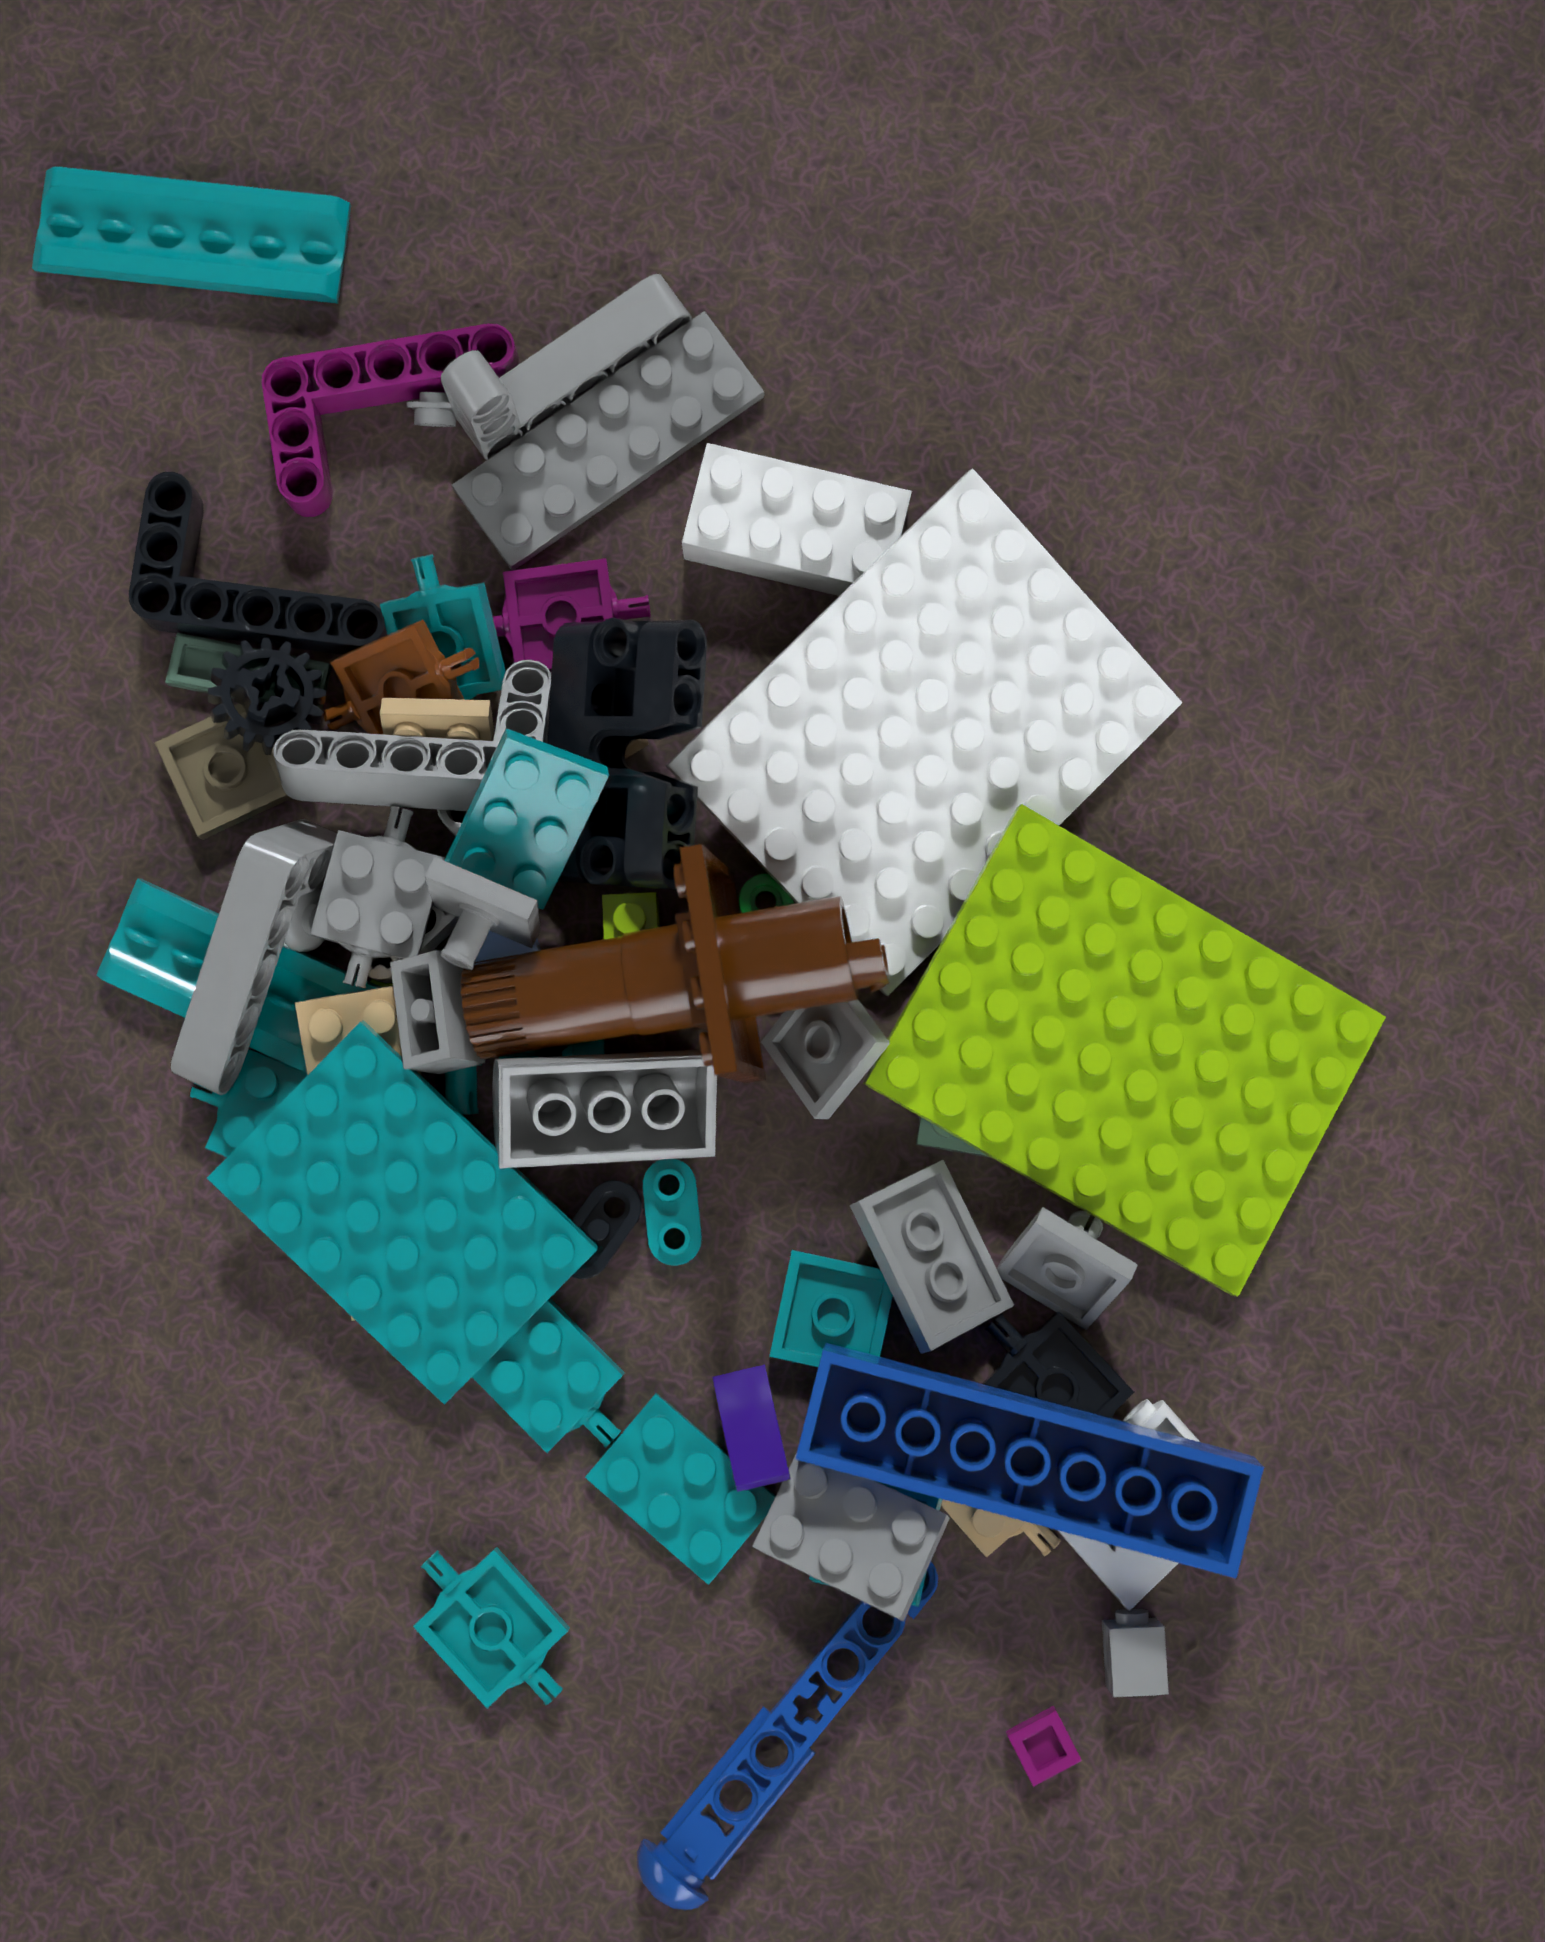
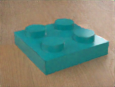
(830, 1304)

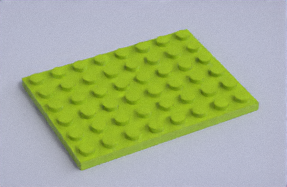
(1125, 1050)

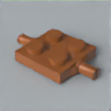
(395, 667)

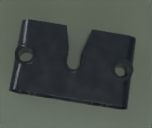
(616, 687)

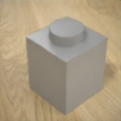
(1135, 1654)

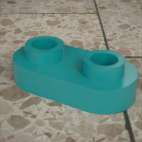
(672, 1211)

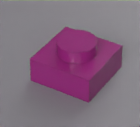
(1043, 1746)

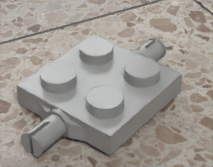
(375, 897)

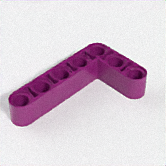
(365, 389)

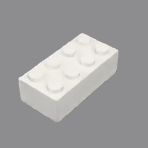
(789, 520)

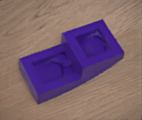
(751, 1428)

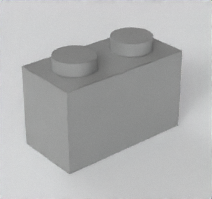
(431, 1015)

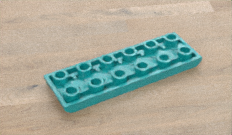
(192, 234)
(162, 953)

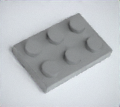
(932, 1256)
(852, 1535)

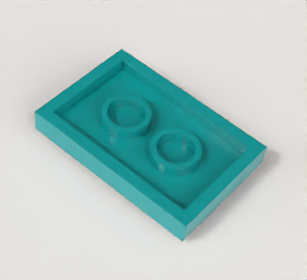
(527, 815)
(680, 1488)

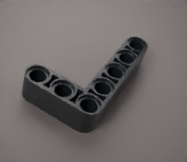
(237, 600)

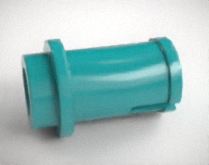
(462, 1089)

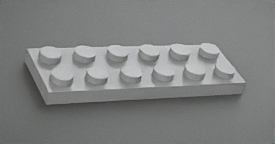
(608, 440)

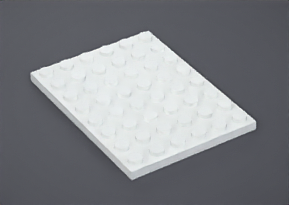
(921, 720)

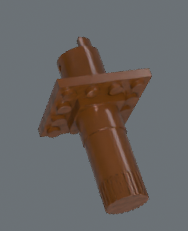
(703, 972)

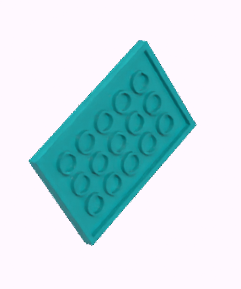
(402, 1212)

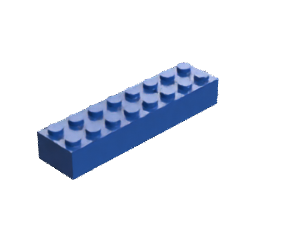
(1030, 1460)

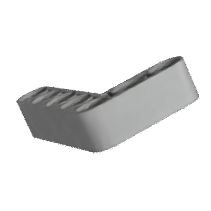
(507, 407)
(410, 768)
(245, 948)

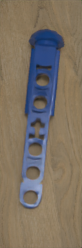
(696, 1839)

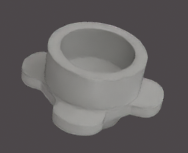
(433, 410)

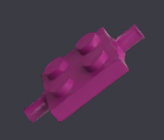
(552, 595)

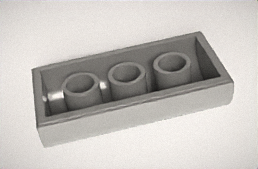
(603, 1108)

